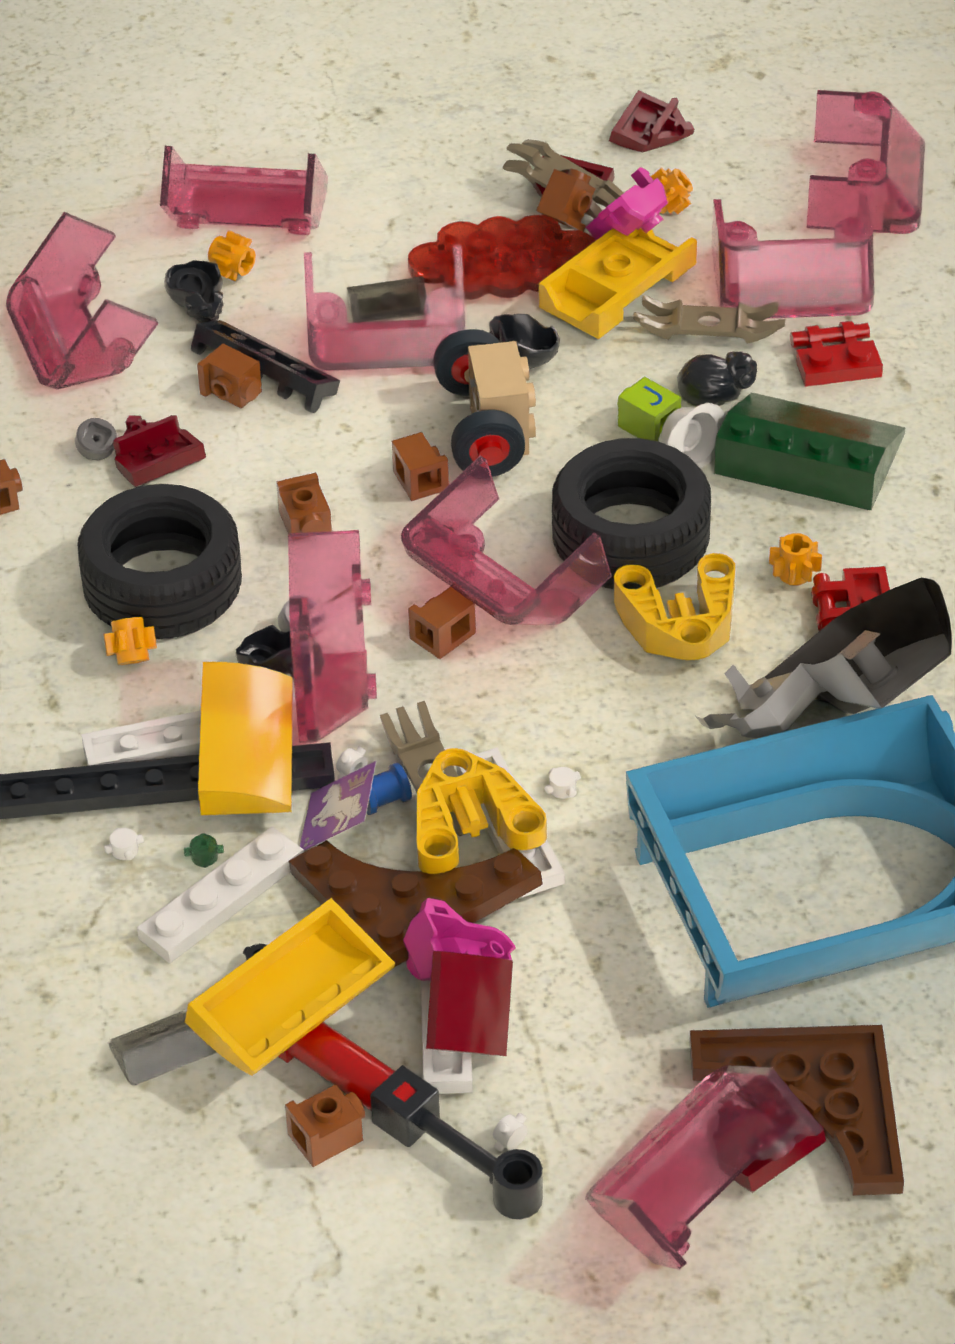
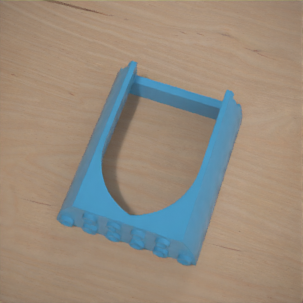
(865, 764)

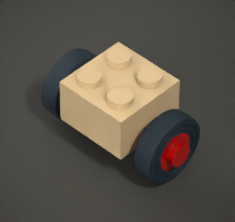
(500, 399)

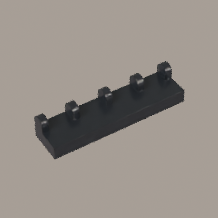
(274, 363)

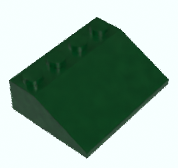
(806, 450)

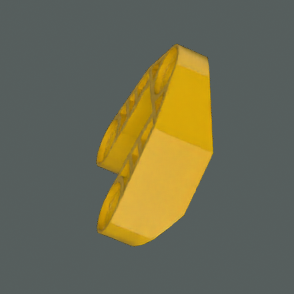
(685, 633)
(484, 783)

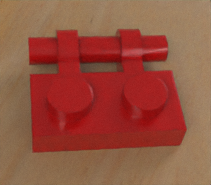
(839, 362)
(854, 588)

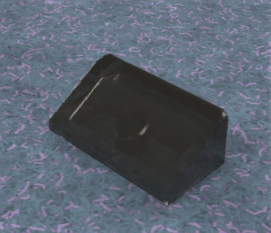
(387, 300)
(158, 1048)

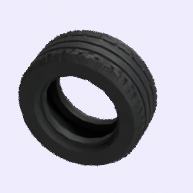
(637, 474)
(160, 520)

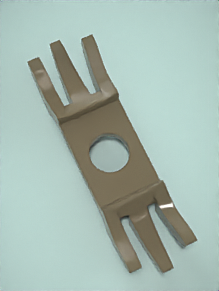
(530, 150)
(681, 319)
(417, 750)

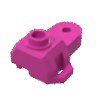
(633, 209)
(442, 929)

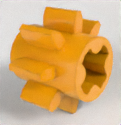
(676, 188)
(232, 255)
(795, 559)
(130, 641)

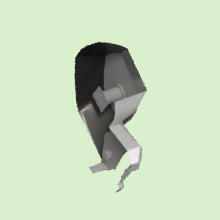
(851, 663)

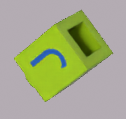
(645, 408)

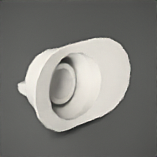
(694, 431)

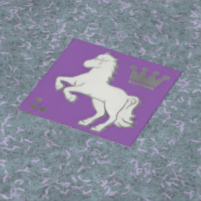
(338, 806)

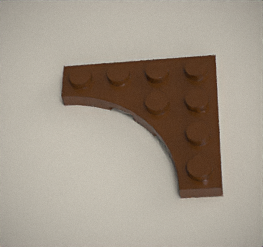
(388, 899)
(838, 1079)

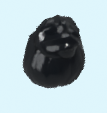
(196, 288)
(532, 338)
(716, 379)
(267, 649)

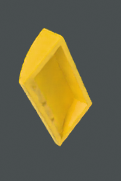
(245, 740)
(287, 988)

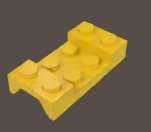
(610, 275)

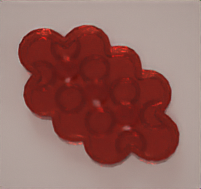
(498, 254)

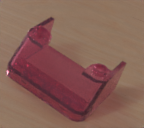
(891, 184)
(243, 195)
(800, 274)
(53, 316)
(380, 344)
(452, 549)
(328, 631)
(695, 1155)

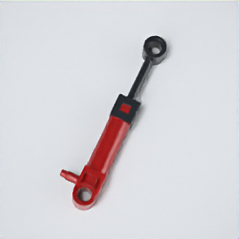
(410, 1107)

